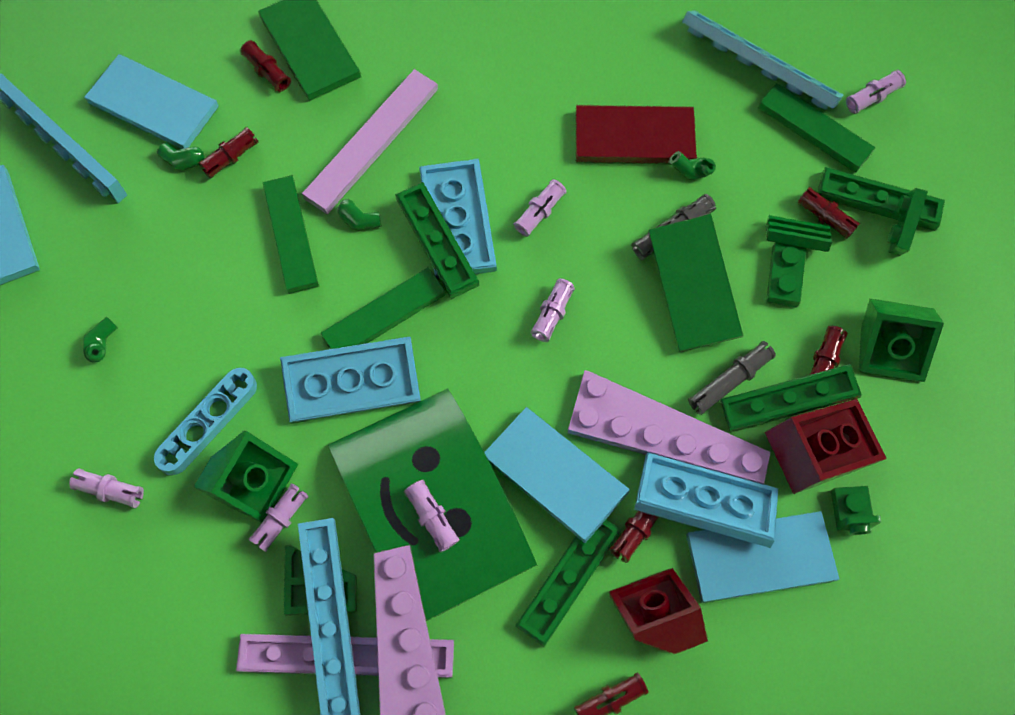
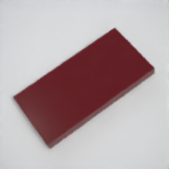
(634, 133)

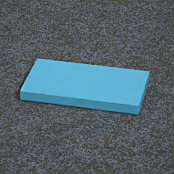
(152, 102)
(462, 202)
(16, 249)
(350, 379)
(556, 474)
(708, 499)
(739, 568)

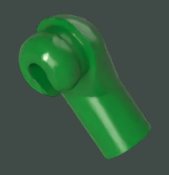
(182, 158)

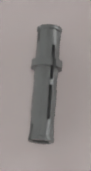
(702, 206)
(742, 369)

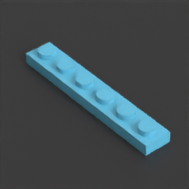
(772, 66)
(64, 144)
(328, 618)

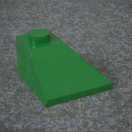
(247, 475)

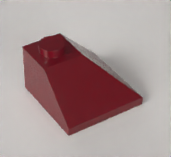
(661, 612)

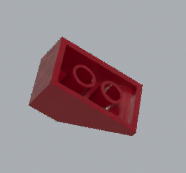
(824, 445)

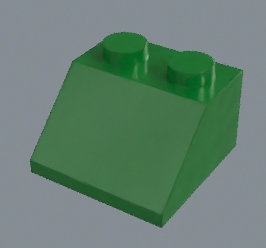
(898, 339)

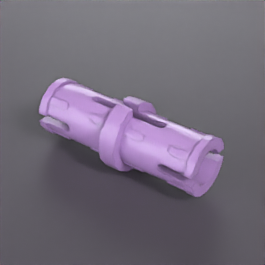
(889, 84)
(551, 195)
(552, 310)
(106, 488)
(431, 515)
(278, 517)

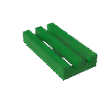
(798, 233)

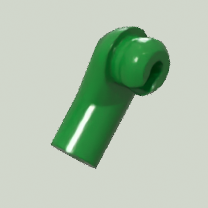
(692, 168)
(356, 218)
(95, 340)

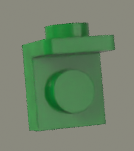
(854, 510)

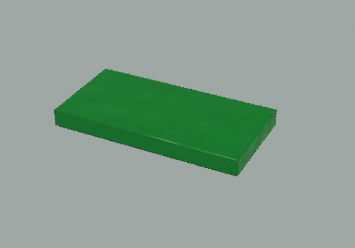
(309, 46)
(695, 283)

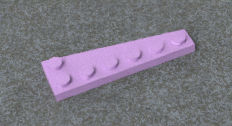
(642, 425)
(404, 647)

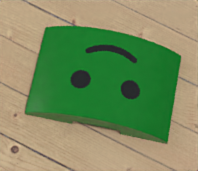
(436, 446)

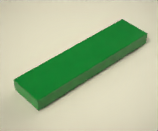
(816, 127)
(875, 197)
(290, 234)
(437, 240)
(385, 311)
(790, 398)
(566, 583)

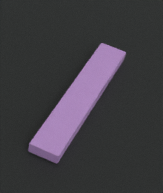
(370, 141)
(296, 655)

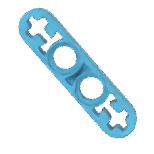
(211, 424)

